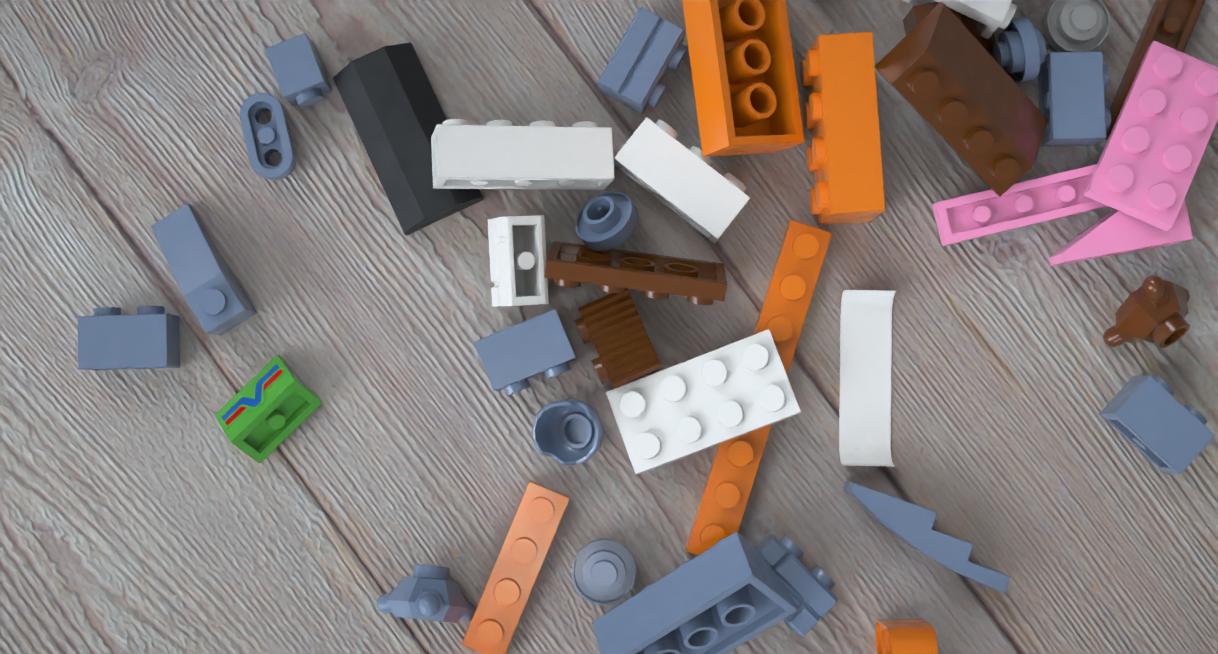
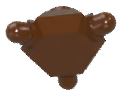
(1151, 314)

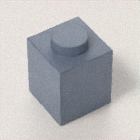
(298, 71)

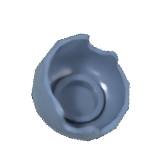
(568, 431)

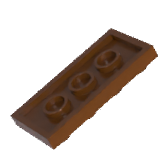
(651, 273)

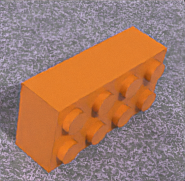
(743, 76)
(843, 129)

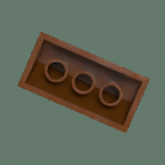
(966, 98)

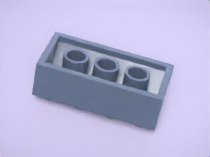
(700, 606)

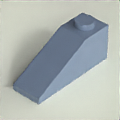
(202, 272)

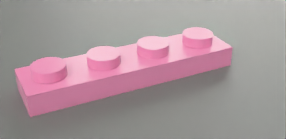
(1018, 207)

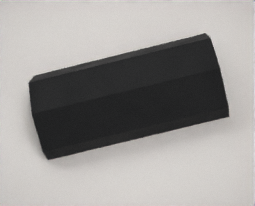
(395, 121)

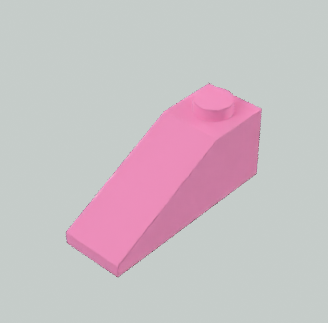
(1121, 234)

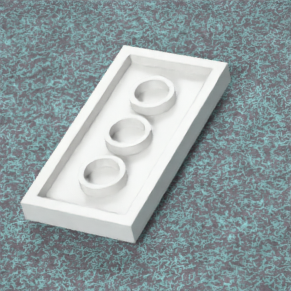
(703, 402)

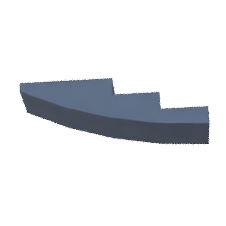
(914, 527)

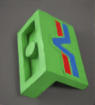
(267, 410)

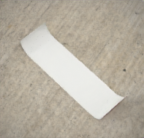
(865, 378)

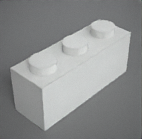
(681, 178)

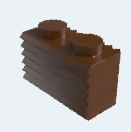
(618, 339)

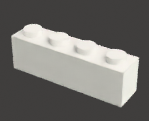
(521, 156)

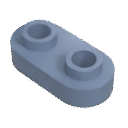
(267, 138)

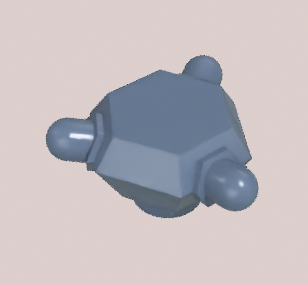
(427, 597)

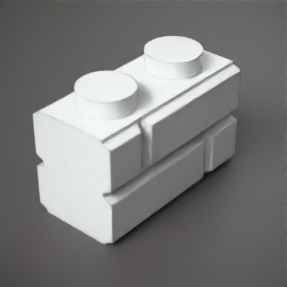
(518, 260)

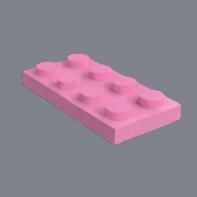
(1158, 137)

